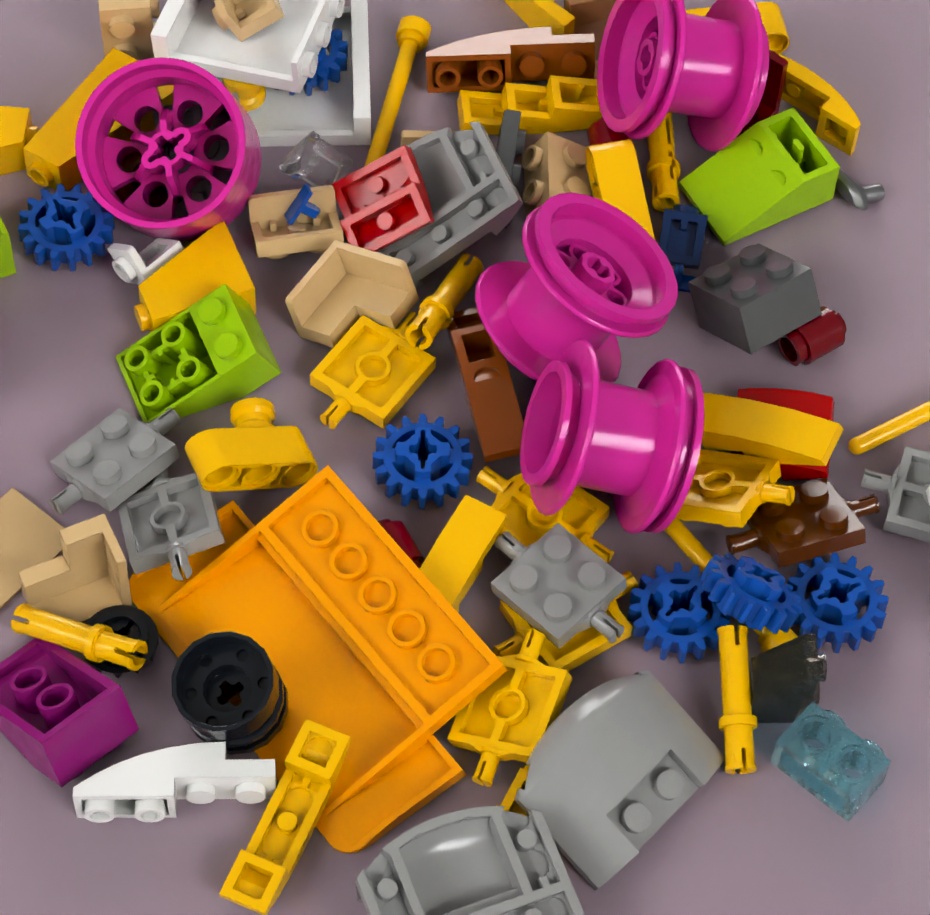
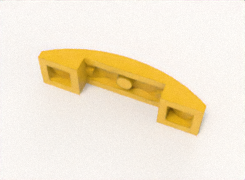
(818, 99)
(288, 819)

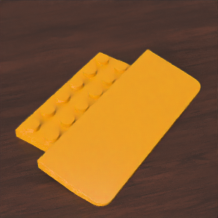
(352, 637)

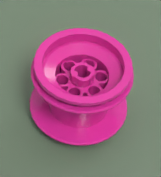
(684, 64)
(585, 279)
(613, 438)

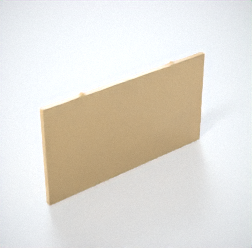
(26, 540)

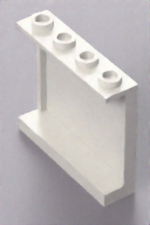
(273, 58)
(337, 114)

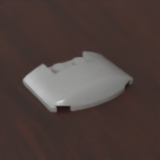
(466, 195)
(616, 772)
(471, 866)

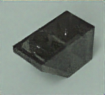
(786, 680)

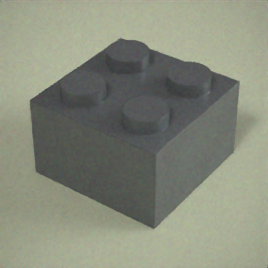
(755, 298)

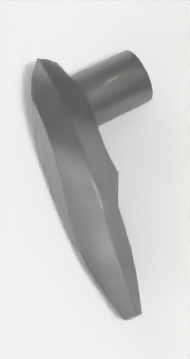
(856, 194)

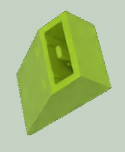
(762, 178)
(199, 358)

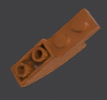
(508, 56)
(486, 386)

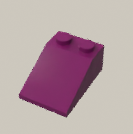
(60, 710)

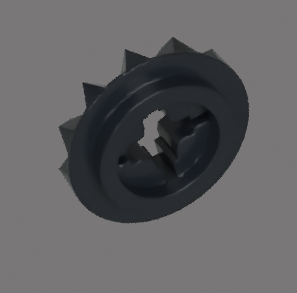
(122, 620)

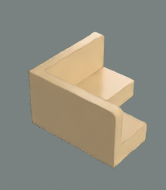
(344, 287)
(83, 579)

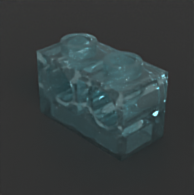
(822, 768)

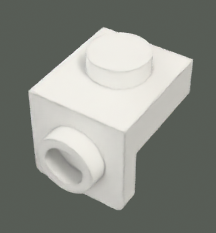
(136, 266)

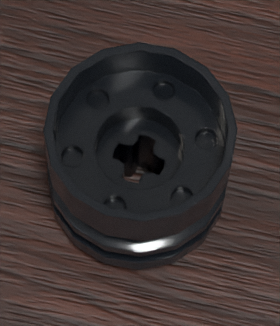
(219, 669)

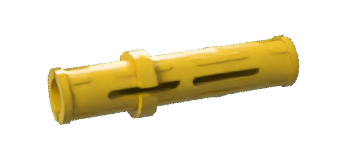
(663, 166)
(438, 309)
(94, 641)
(736, 700)

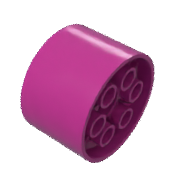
(129, 96)

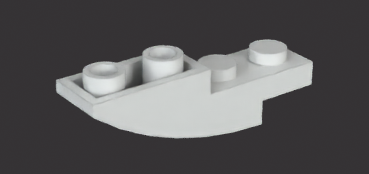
(153, 781)

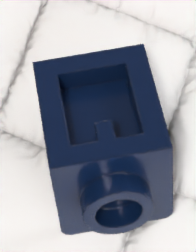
(683, 235)

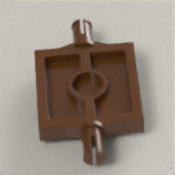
(808, 528)

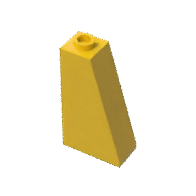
(52, 152)

